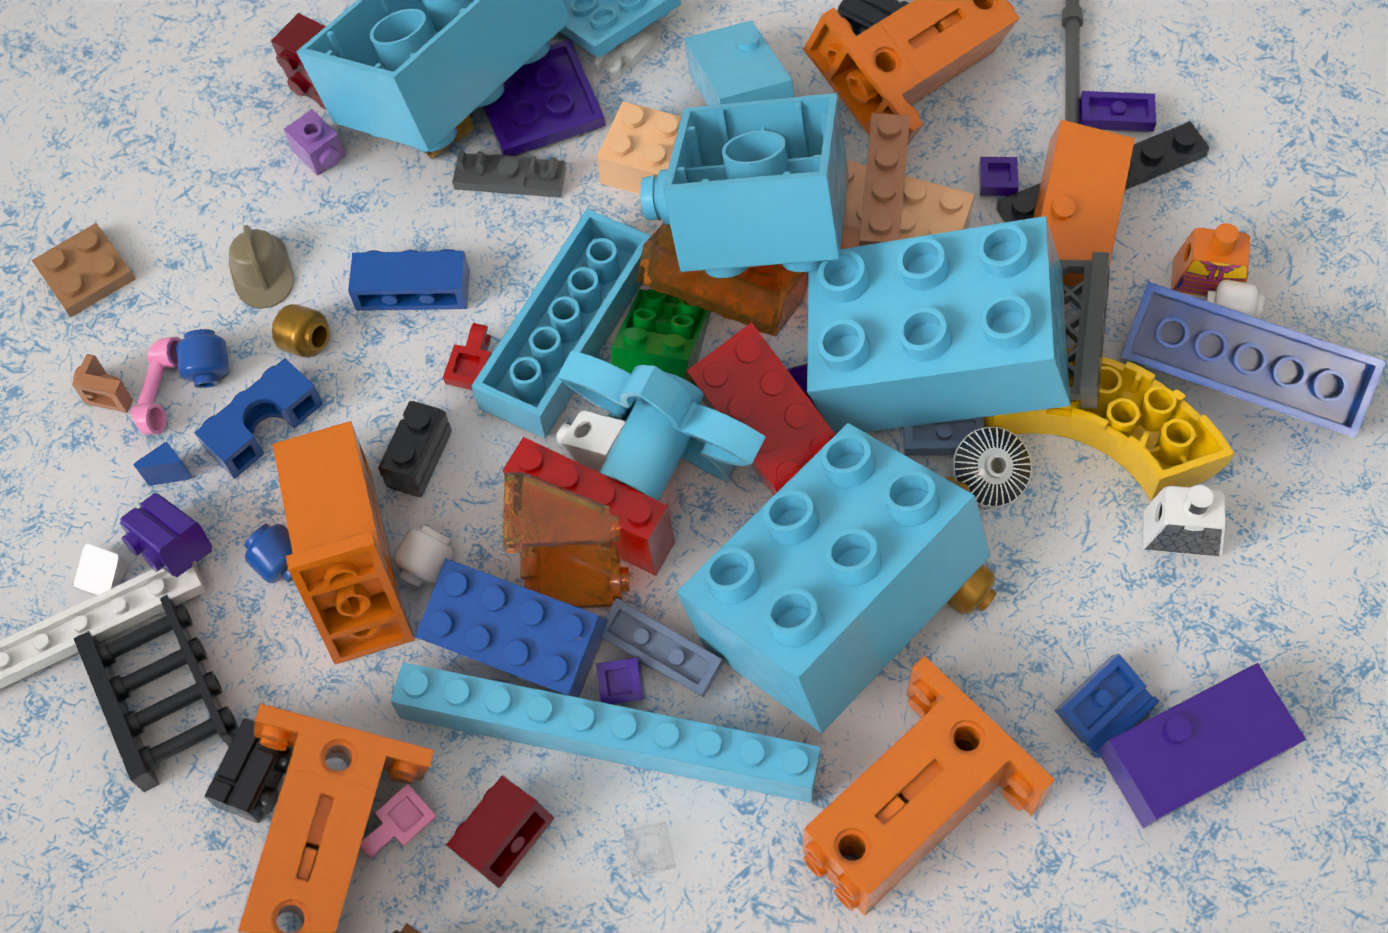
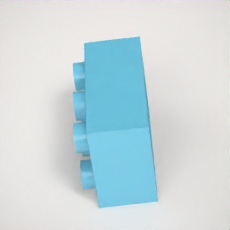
(424, 64)
(939, 328)
(836, 574)

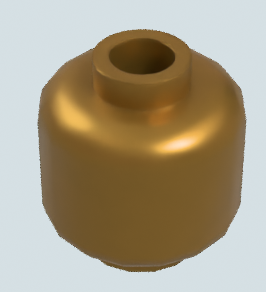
(300, 330)
(975, 593)

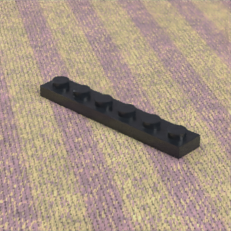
(1148, 160)

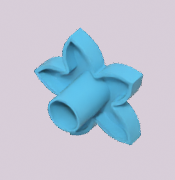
(660, 424)

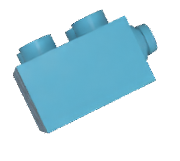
(754, 185)

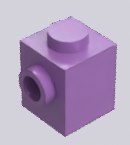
(314, 142)

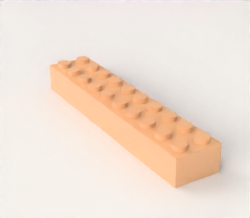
(643, 144)

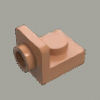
(99, 388)

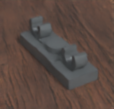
(509, 174)

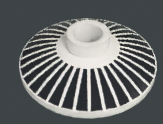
(973, 466)

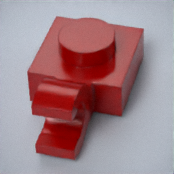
(468, 360)

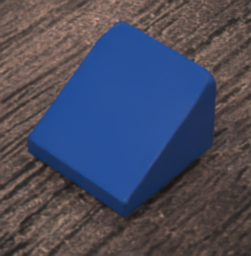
(162, 466)

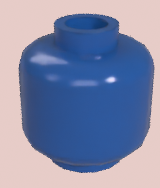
(202, 358)
(268, 552)

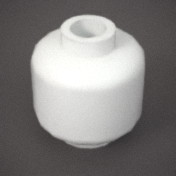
(1238, 296)
(422, 555)

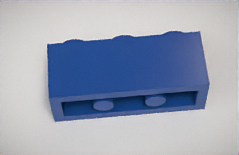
(409, 280)

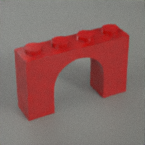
(644, 521)

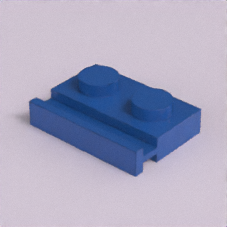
(1106, 704)

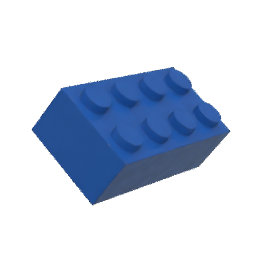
(512, 628)

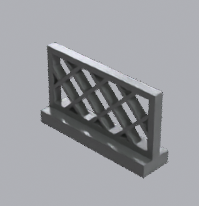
(1091, 325)

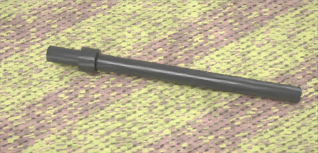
(1072, 21)

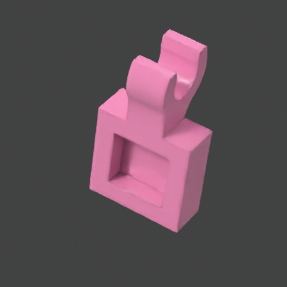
(400, 818)

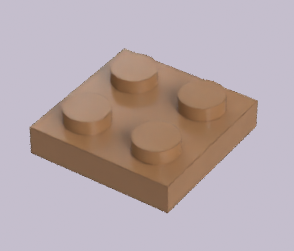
(83, 269)

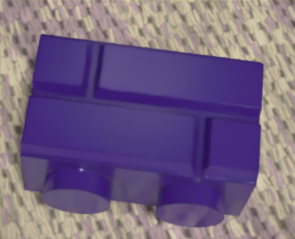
(164, 536)

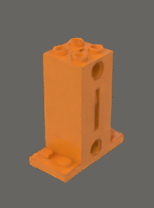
(906, 53)
(340, 543)
(919, 792)
(319, 816)

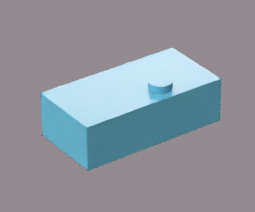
(736, 66)

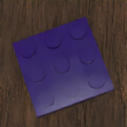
(544, 103)

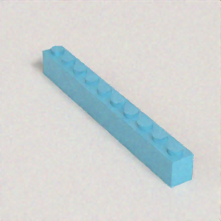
(607, 732)

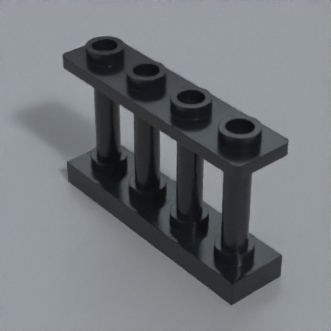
(128, 724)

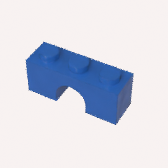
(278, 393)

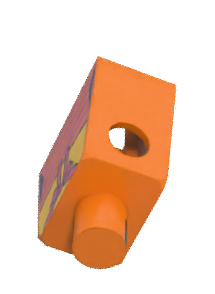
(1209, 258)

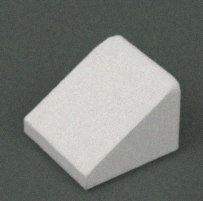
(99, 570)

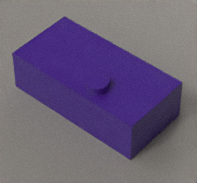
(1200, 745)

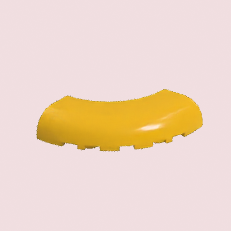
(1137, 426)

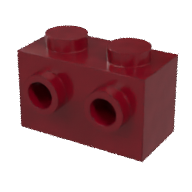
(500, 831)

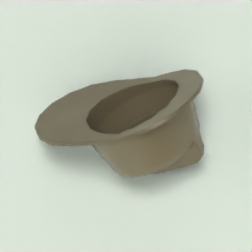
(260, 268)

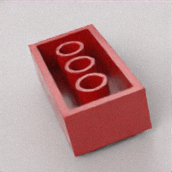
(756, 389)

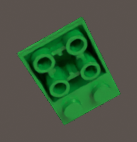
(660, 334)

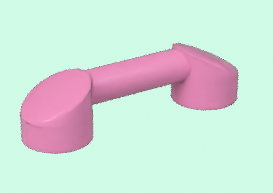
(147, 415)

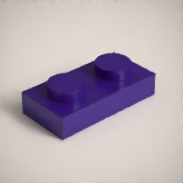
(1118, 110)

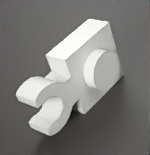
(627, 53)

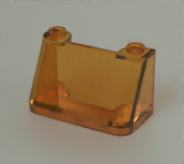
(563, 542)

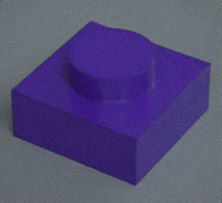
(998, 176)
(620, 681)

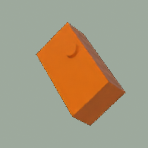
(1083, 190)

